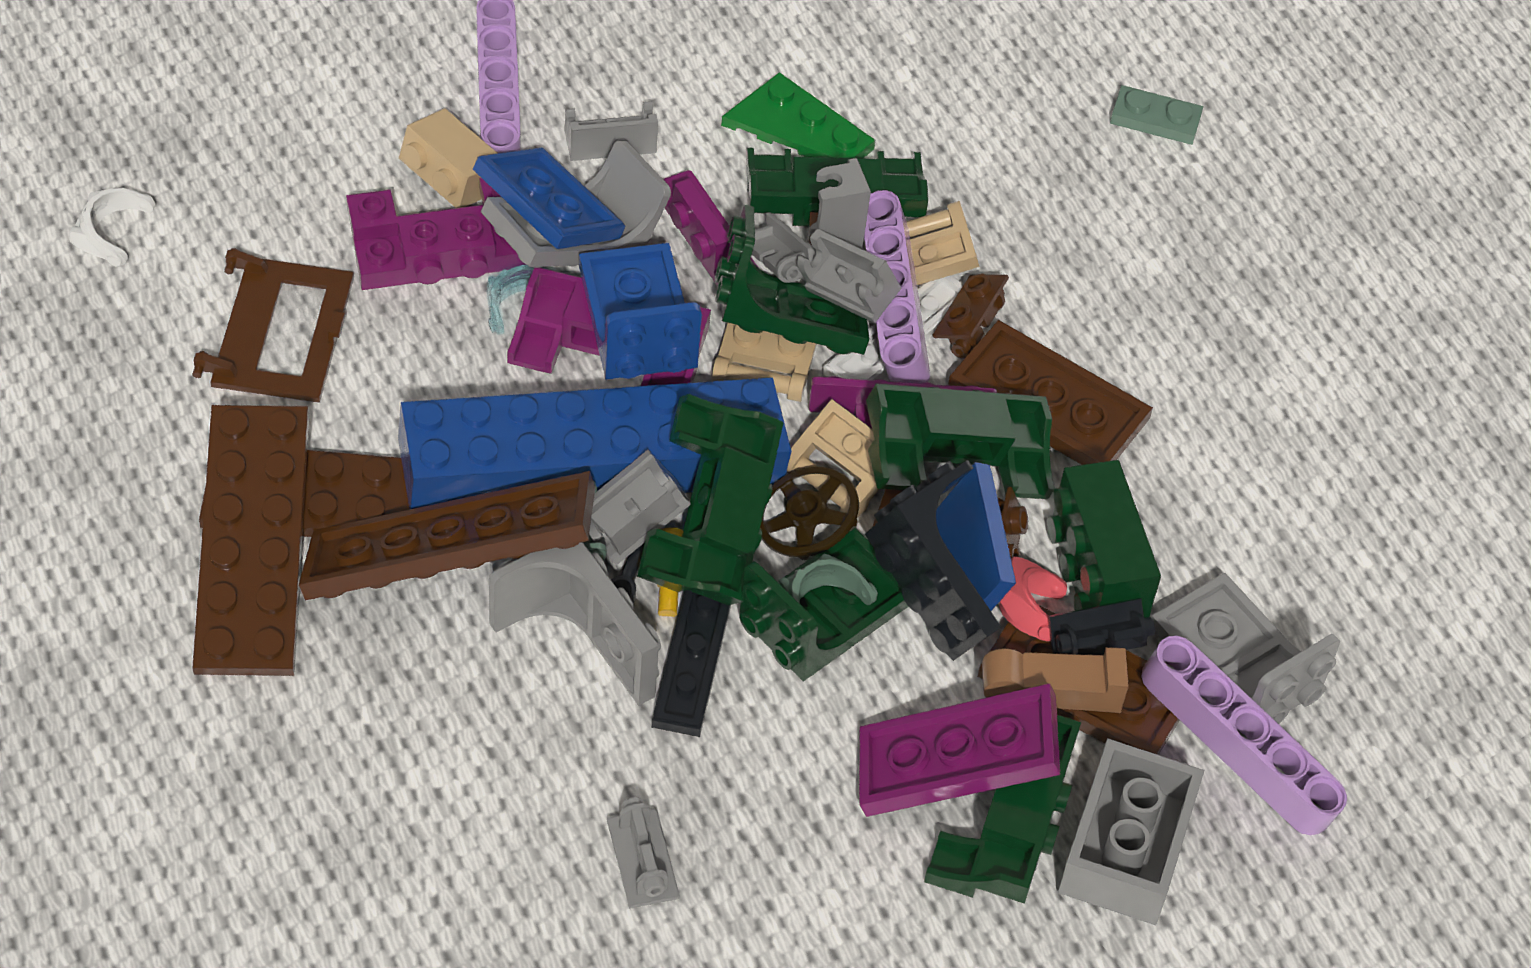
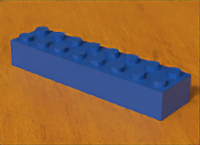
(521, 439)

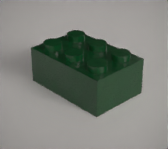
(1102, 538)

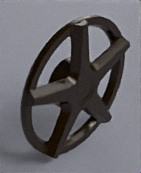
(807, 510)

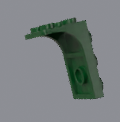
(769, 305)
(827, 618)

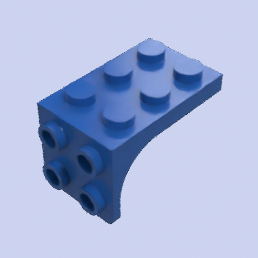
(640, 311)

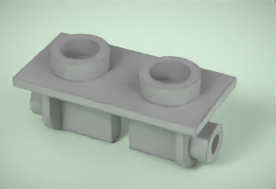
(780, 249)
(642, 855)

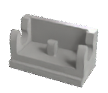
(596, 137)
(843, 207)
(849, 276)
(633, 503)

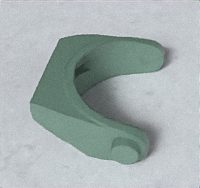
(829, 572)

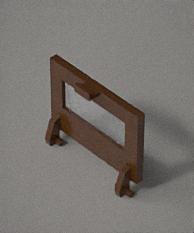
(279, 328)

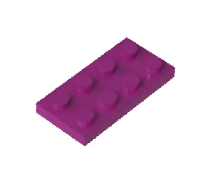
(958, 750)

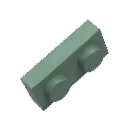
(1156, 114)

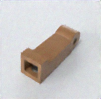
(1077, 680)

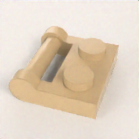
(941, 251)
(767, 352)
(844, 442)

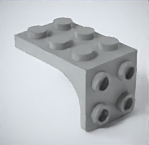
(623, 185)
(578, 588)
(1249, 647)

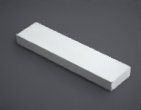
(934, 300)

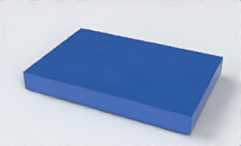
(549, 198)
(975, 534)

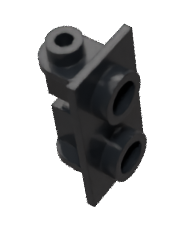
(1101, 627)

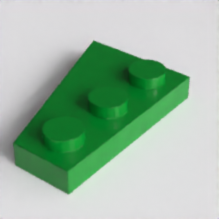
(795, 118)

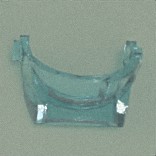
(501, 287)

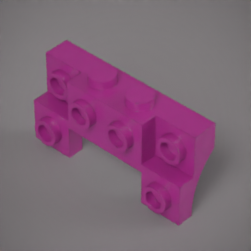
(424, 245)
(558, 316)

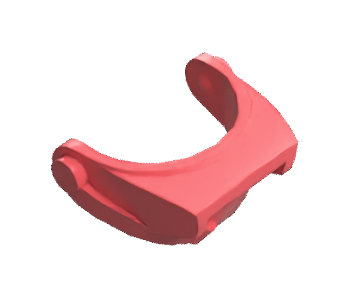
(1019, 605)

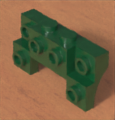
(781, 190)
(957, 427)
(726, 501)
(1012, 835)

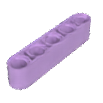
(498, 75)
(901, 323)
(1249, 758)

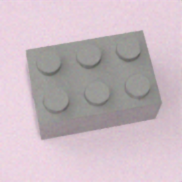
(1131, 832)

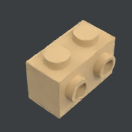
(444, 156)

